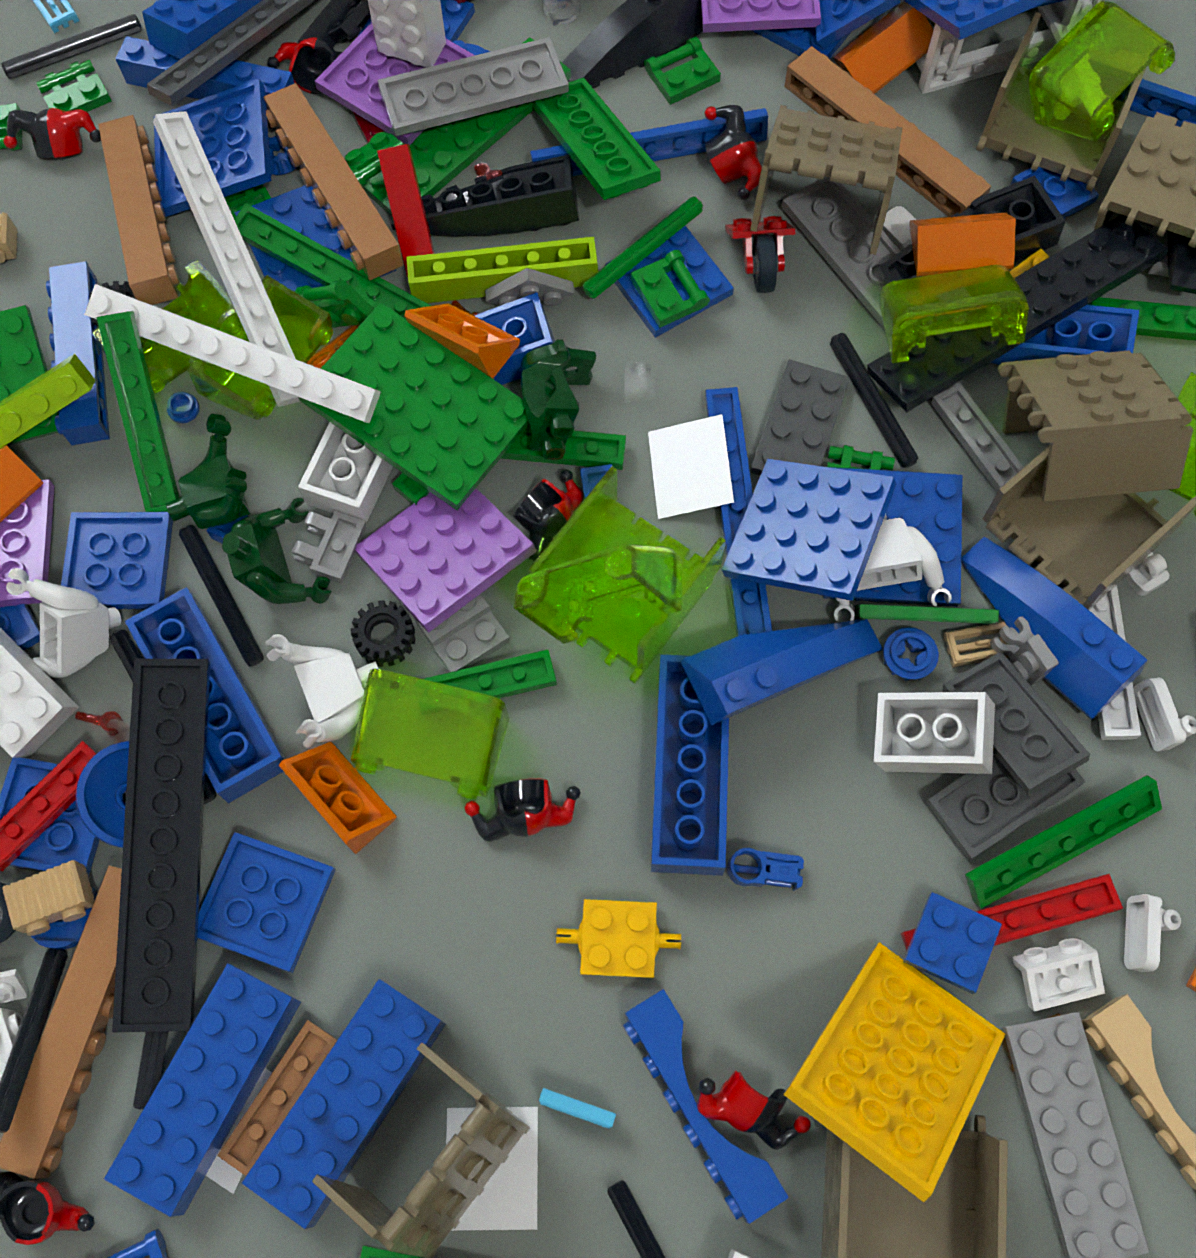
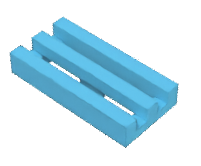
(60, 19)
(577, 1108)

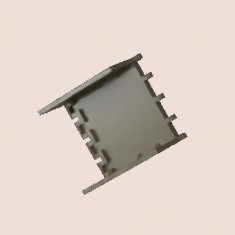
(1016, 134)
(833, 149)
(1157, 179)
(1106, 423)
(1080, 540)
(448, 1187)
(878, 1218)

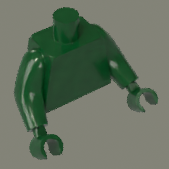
(214, 488)
(260, 561)

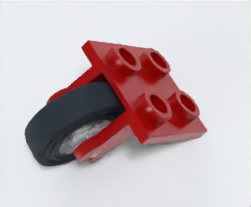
(767, 249)

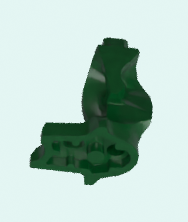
(547, 394)

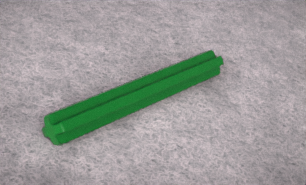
(642, 247)

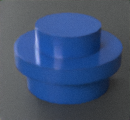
(182, 407)

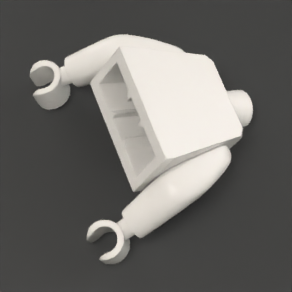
(900, 557)
(71, 624)
(330, 687)

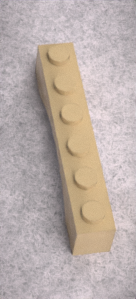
(1126, 1044)

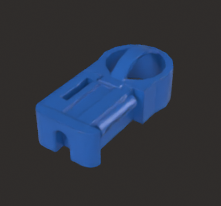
(772, 869)

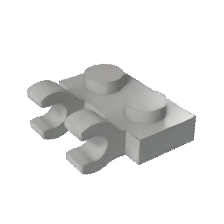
(337, 545)
(1026, 651)

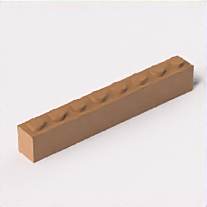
(921, 160)
(332, 183)
(139, 211)
(68, 1044)

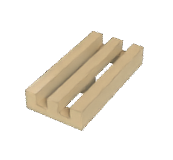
(954, 650)

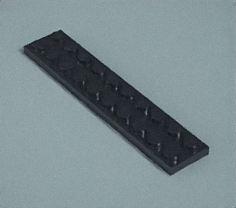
(1052, 292)
(162, 846)

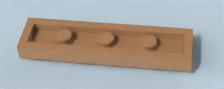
(277, 1097)

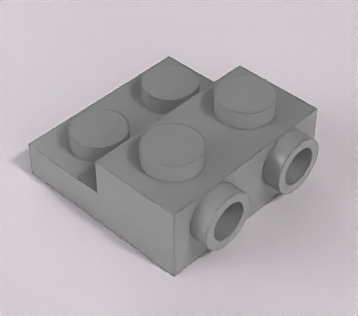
(467, 635)

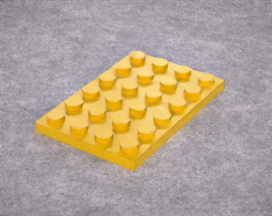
(897, 1070)

